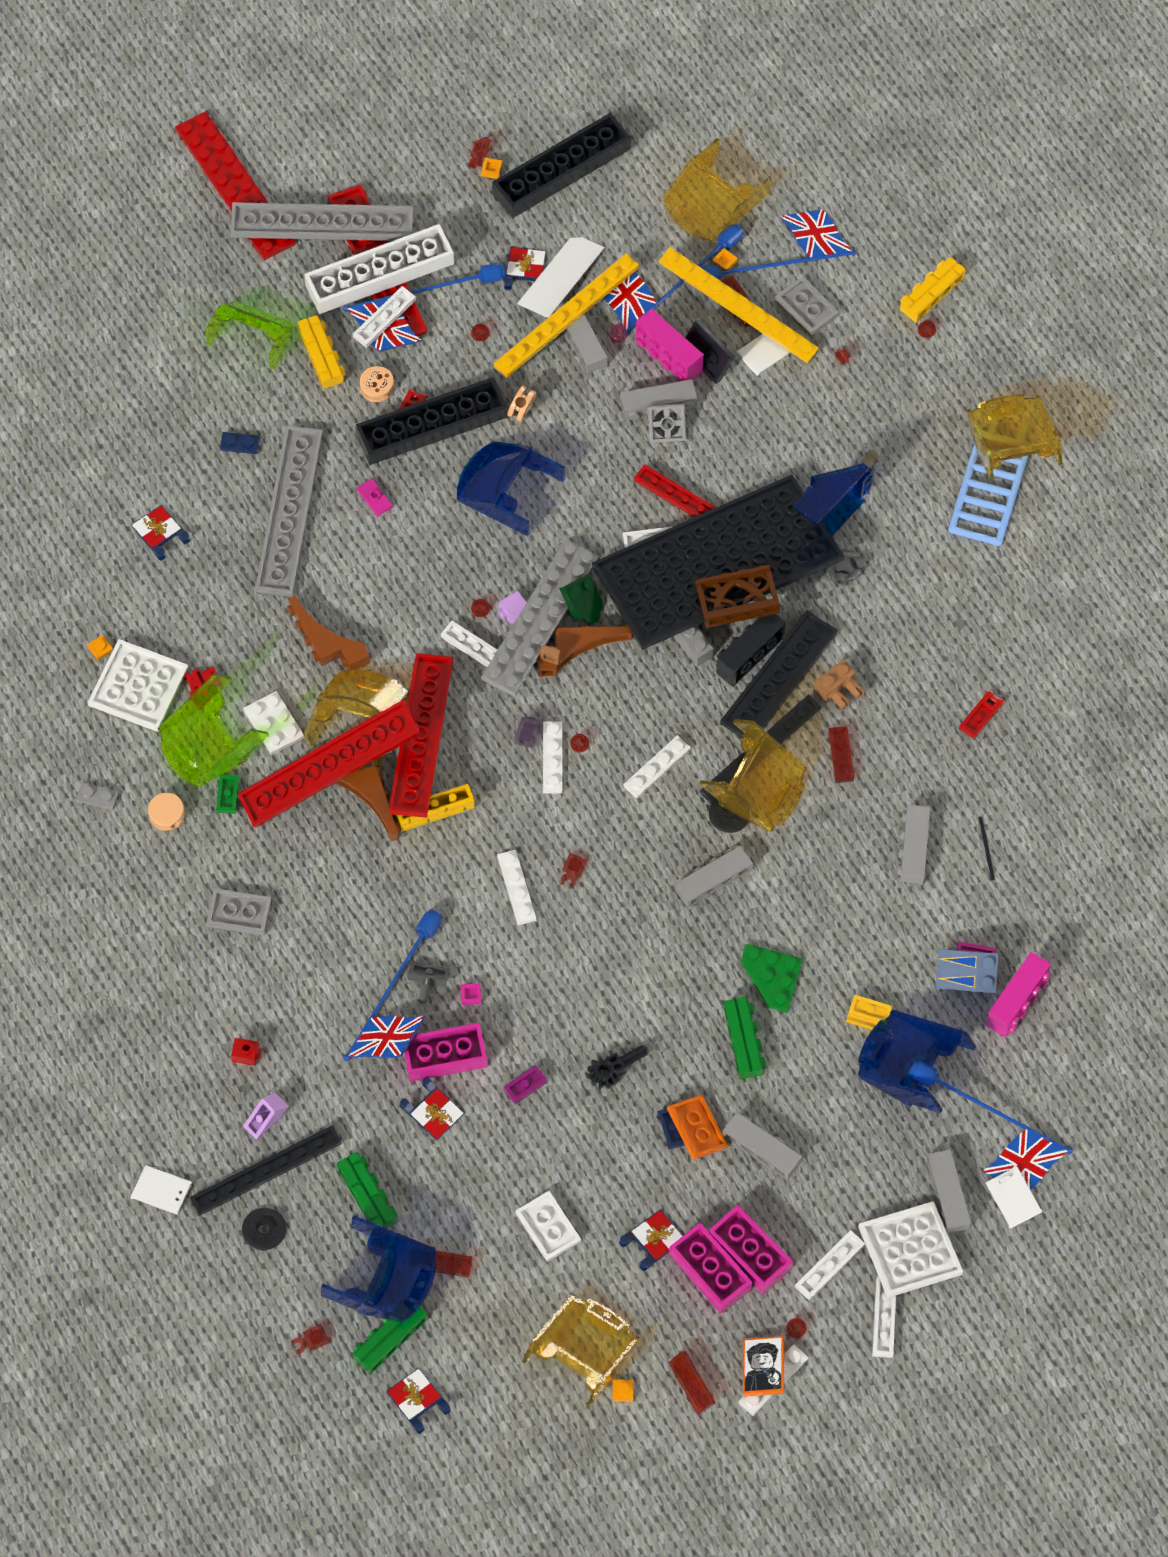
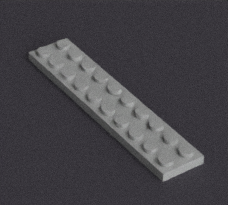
(321, 221)
(289, 511)
(537, 619)

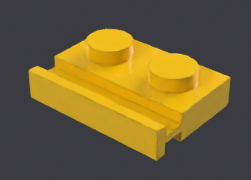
(867, 1012)

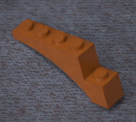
(579, 640)
(326, 644)
(368, 787)

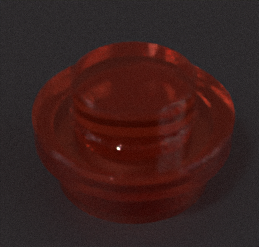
(926, 329)
(480, 332)
(842, 356)
(480, 608)
(579, 743)
(796, 1328)

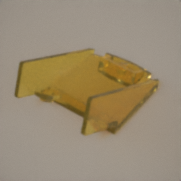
(705, 202)
(1012, 429)
(356, 692)
(765, 782)
(586, 1340)

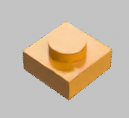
(491, 168)
(725, 260)
(100, 647)
(622, 1390)

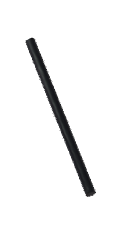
(986, 848)

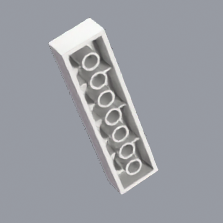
(379, 269)

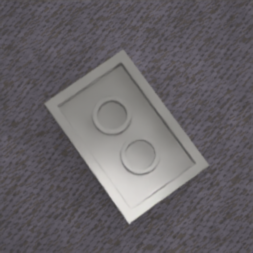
(807, 305)
(239, 911)

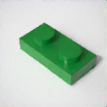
(227, 794)

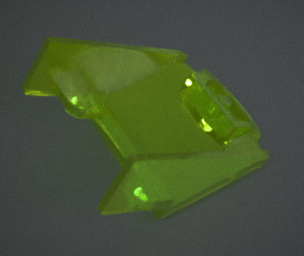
(199, 742)

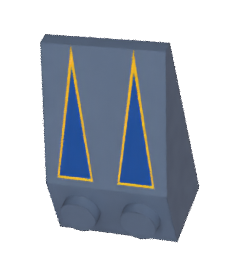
(967, 970)

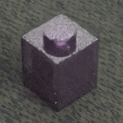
(527, 732)

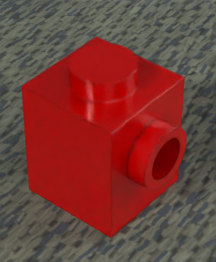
(246, 1052)

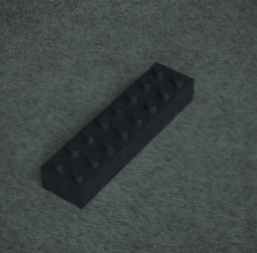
(561, 165)
(431, 421)

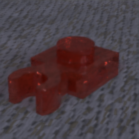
(479, 150)
(573, 867)
(313, 1339)

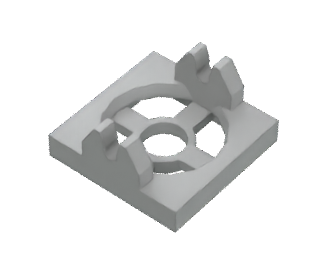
(679, 436)

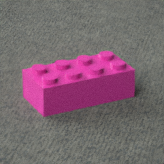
(668, 346)
(1018, 995)
(445, 1052)
(751, 1249)
(710, 1268)

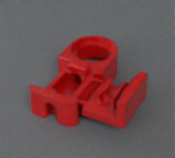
(197, 680)

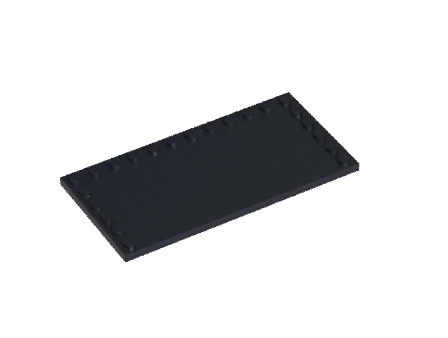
(658, 576)

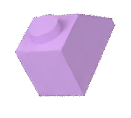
(511, 607)
(265, 1115)

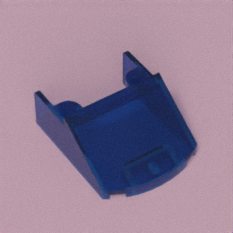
(490, 475)
(835, 495)
(894, 1048)
(400, 1279)

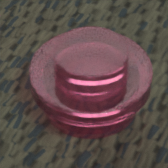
(617, 333)

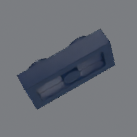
(239, 443)
(669, 1129)

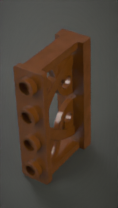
(744, 579)

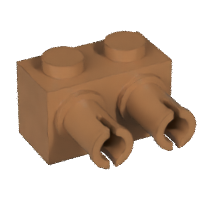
(836, 680)

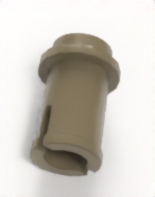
(870, 458)

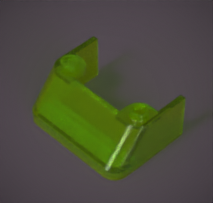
(276, 328)

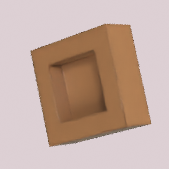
(550, 654)

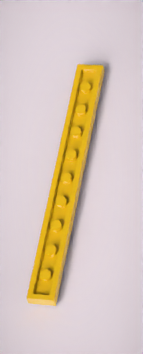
(738, 305)
(566, 315)

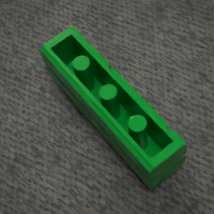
(743, 1038)
(365, 1191)
(386, 1340)

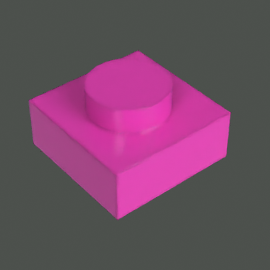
(470, 994)

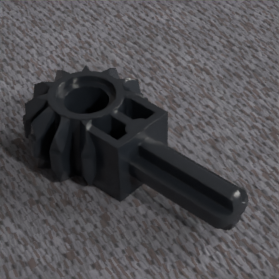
(614, 1065)

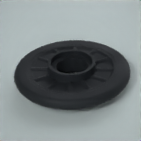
(725, 823)
(272, 1237)

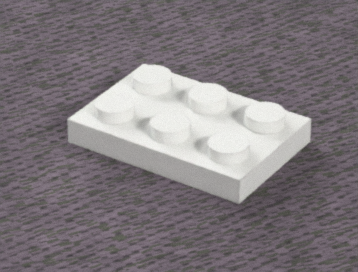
(274, 717)
(548, 1226)

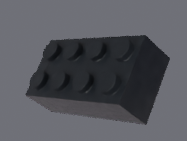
(750, 648)

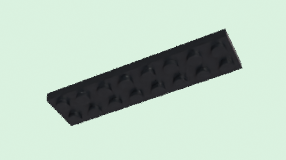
(781, 673)

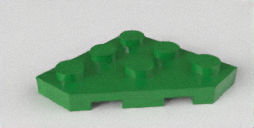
(772, 975)

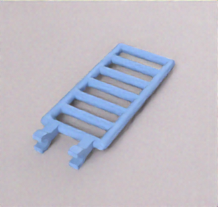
(1007, 510)

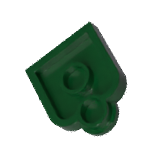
(583, 599)

